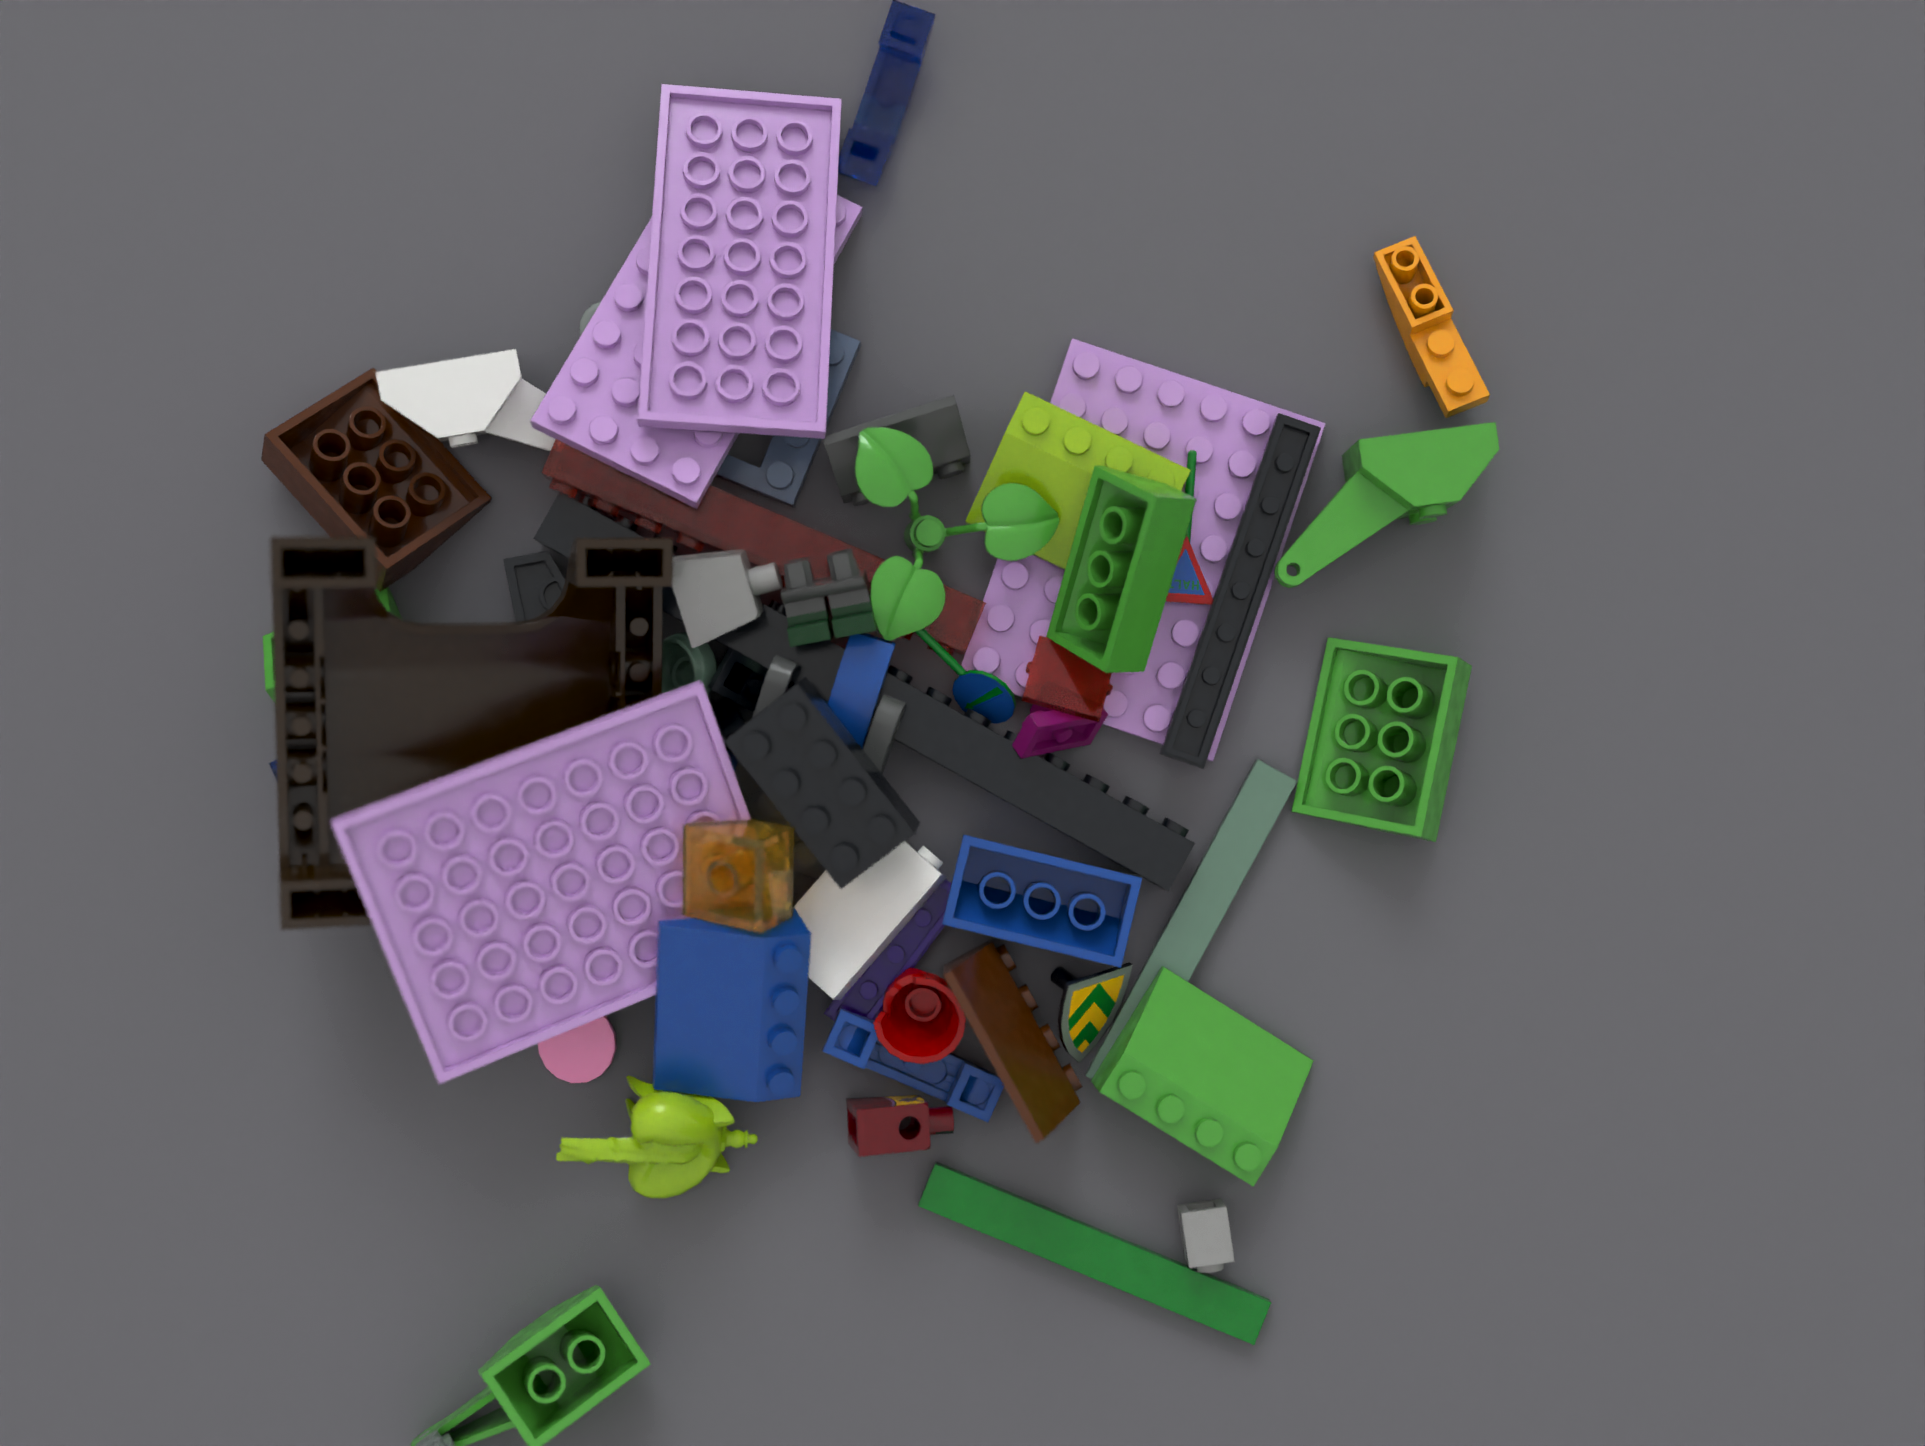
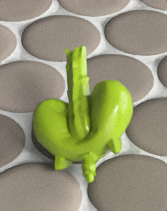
(672, 1142)

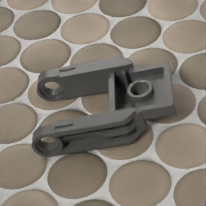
(877, 747)

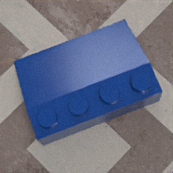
(730, 1009)

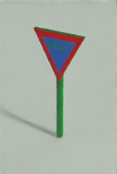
(1188, 580)

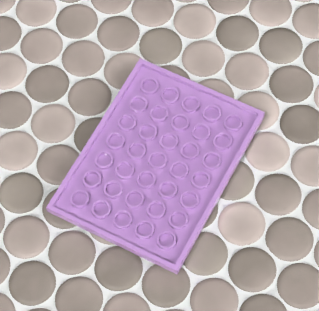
(1169, 418)
(539, 876)

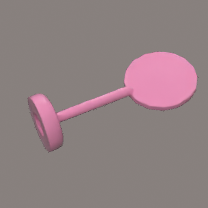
(580, 1052)

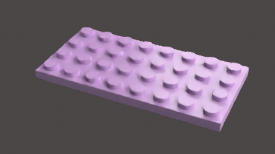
(741, 263)
(599, 386)

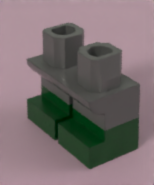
(808, 604)

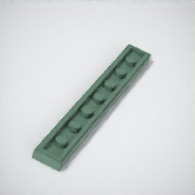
(1209, 889)

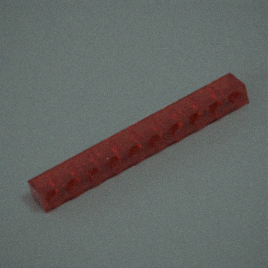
(734, 523)

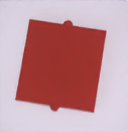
(1065, 682)

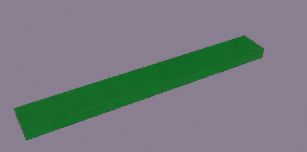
(1094, 1253)

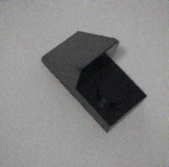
(740, 679)

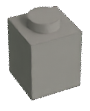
(1205, 1235)

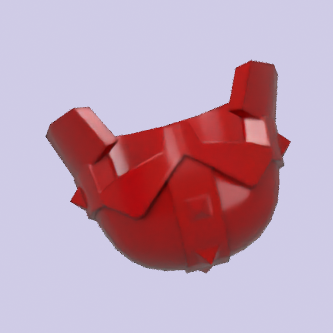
(920, 1018)

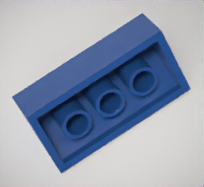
(1042, 901)

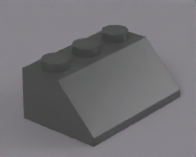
(932, 424)

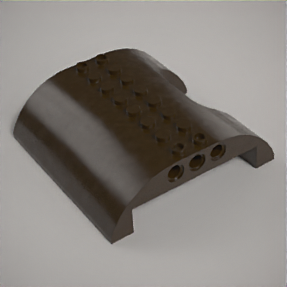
(399, 702)

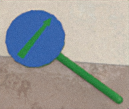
(975, 688)

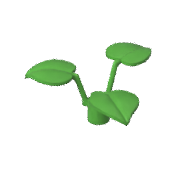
(903, 594)

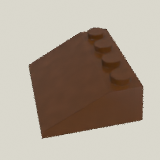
(373, 476)
(1013, 1038)

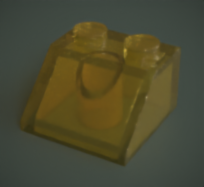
(738, 873)

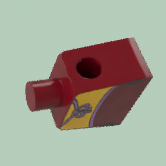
(876, 1121)

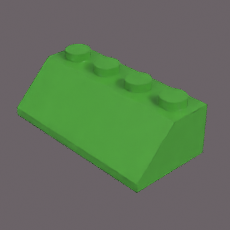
(1120, 569)

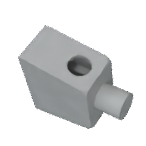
(720, 591)

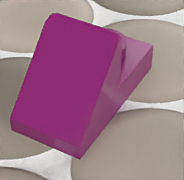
(1054, 731)

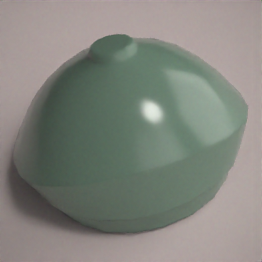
(686, 664)

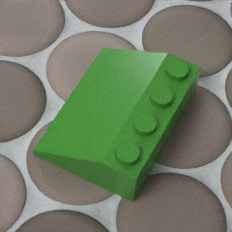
(1382, 738)
(1204, 1076)

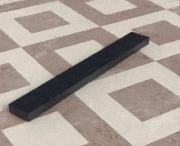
(1240, 591)

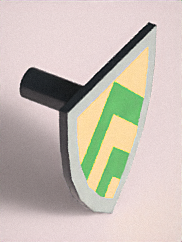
(1088, 1006)

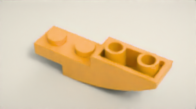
(1427, 327)

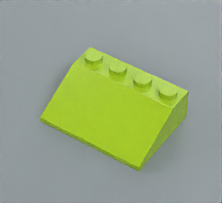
(1056, 459)

